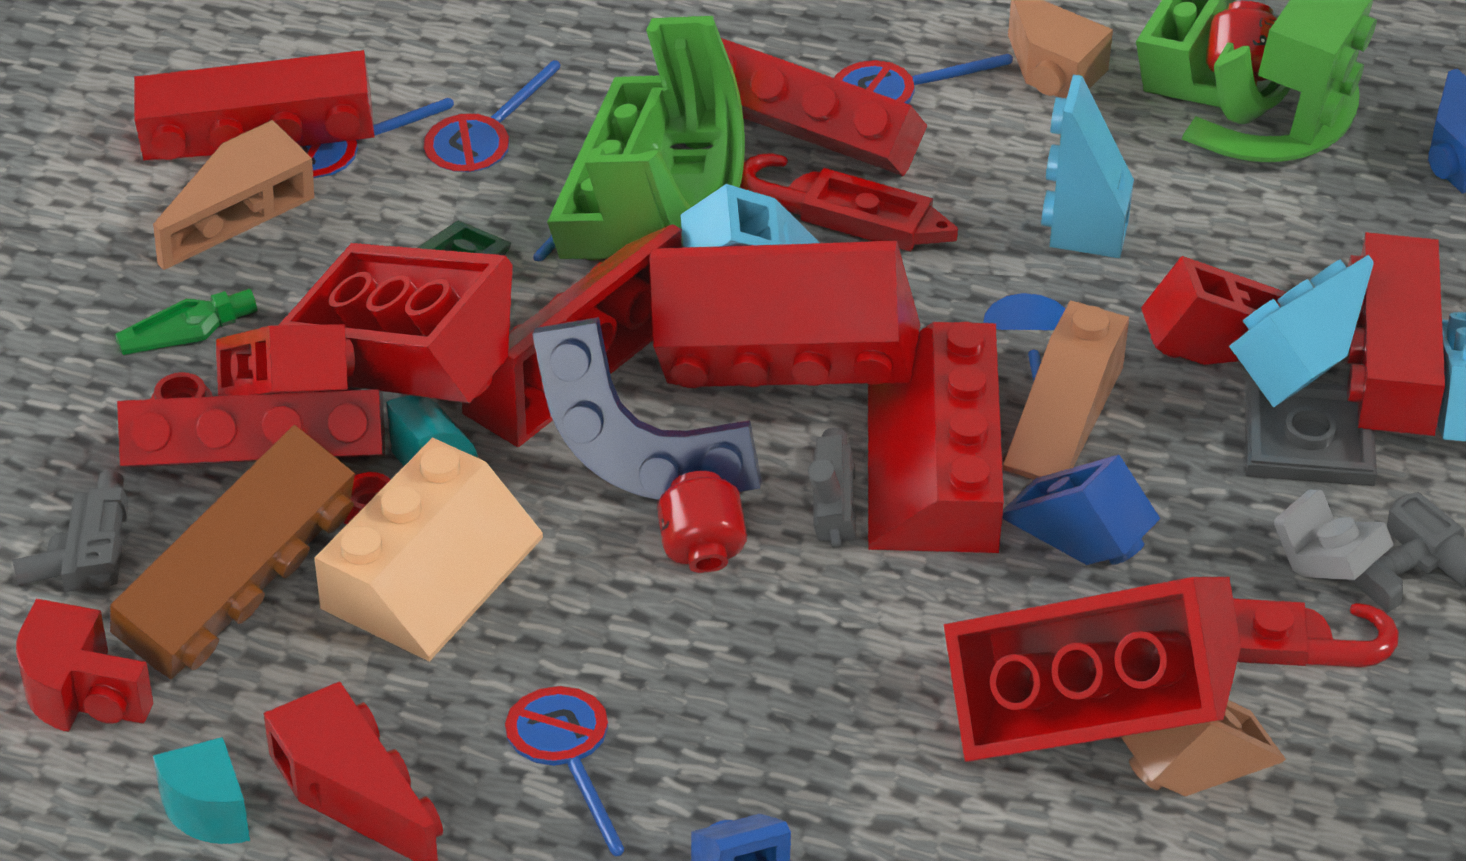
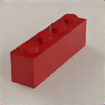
(307, 97)
(825, 110)
(1399, 337)
(247, 426)

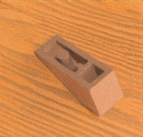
(233, 192)
(1068, 390)

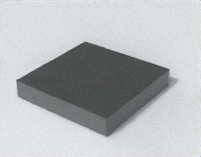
(1308, 437)

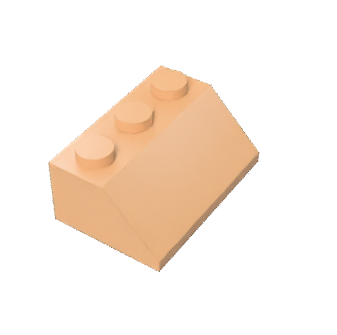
(425, 551)

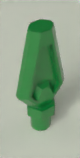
(186, 322)

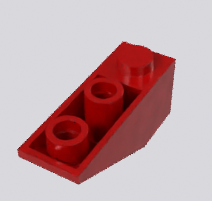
(341, 769)

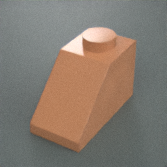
(1057, 44)
(1204, 753)

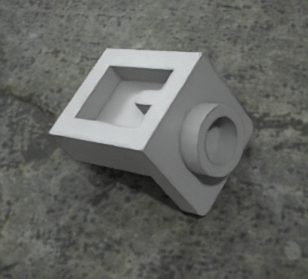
(1325, 545)

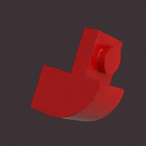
(69, 671)

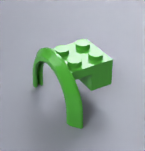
(1313, 52)
(1175, 65)

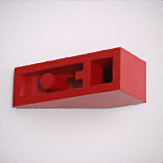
(1202, 311)
(285, 360)

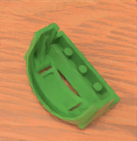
(626, 172)

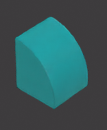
(416, 421)
(202, 792)

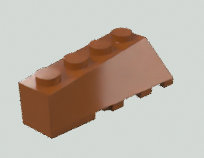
(233, 554)

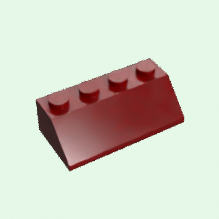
(614, 292)
(783, 314)
(416, 317)
(938, 447)
(1094, 667)

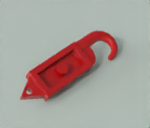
(853, 205)
(1301, 636)

